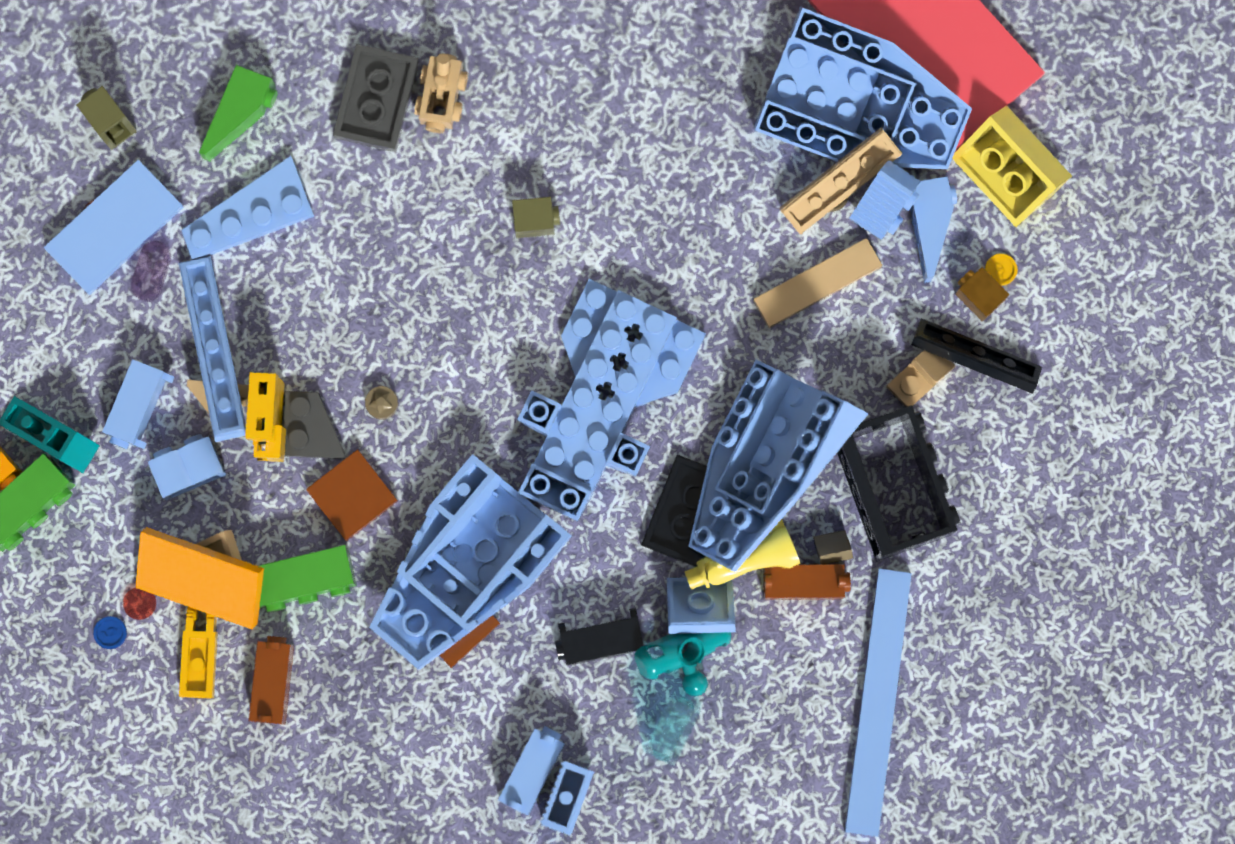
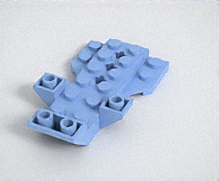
(588, 431)

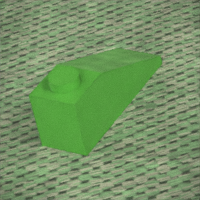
(240, 107)

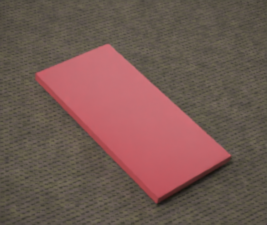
(953, 42)

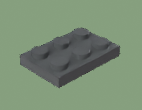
(376, 98)

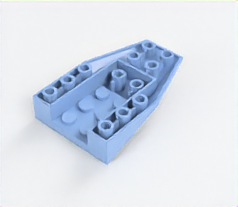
(846, 84)
(765, 460)

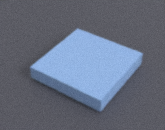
(700, 608)

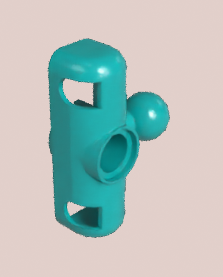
(671, 645)

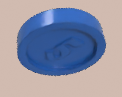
(110, 632)

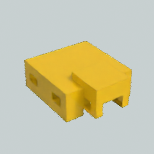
(268, 407)

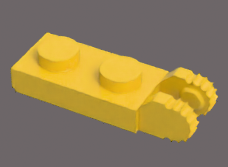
(198, 657)

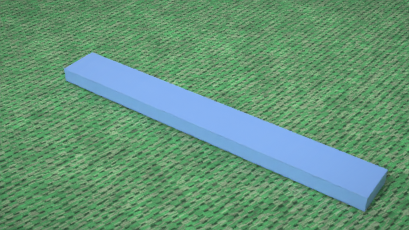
(878, 702)

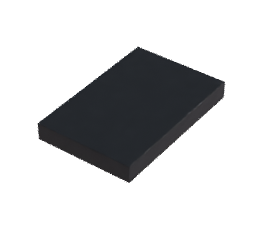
(676, 511)

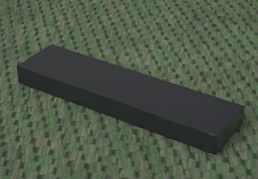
(977, 356)

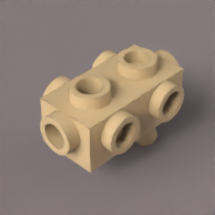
(441, 84)

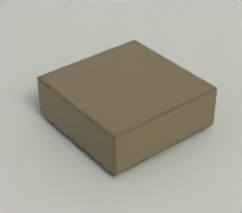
(833, 547)

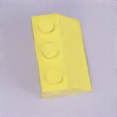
(1011, 166)

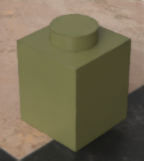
(535, 217)

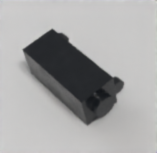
(599, 640)

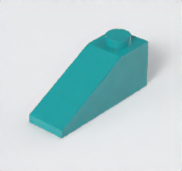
(48, 434)

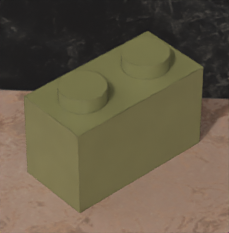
(106, 117)

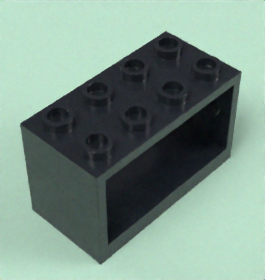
(864, 496)

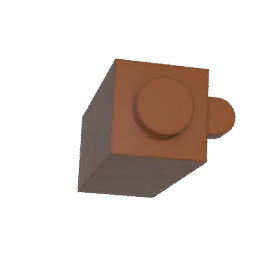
(806, 582)
(271, 681)

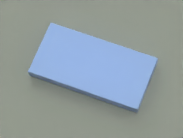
(113, 227)

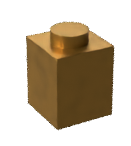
(981, 293)

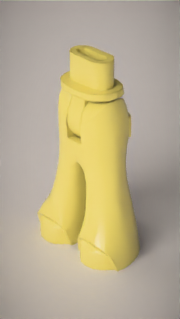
(772, 552)

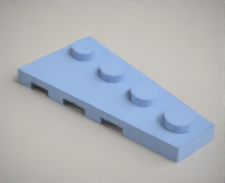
(256, 210)

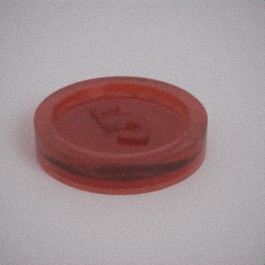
(139, 604)

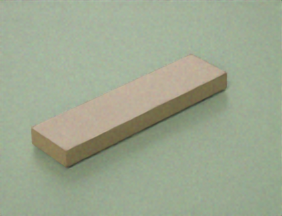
(840, 181)
(817, 283)

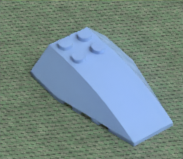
(465, 563)

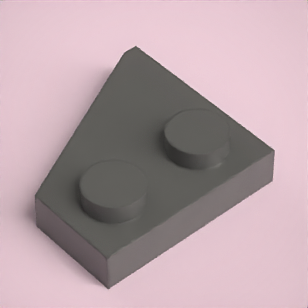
(309, 428)

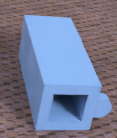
(135, 405)
(532, 770)

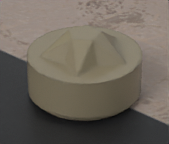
(381, 402)

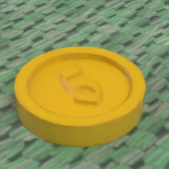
(1002, 268)

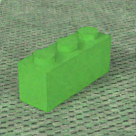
(29, 498)
(306, 577)

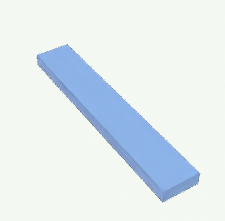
(213, 349)

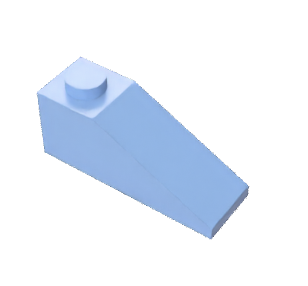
(931, 220)

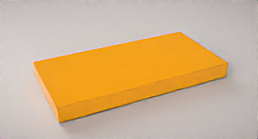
(199, 577)

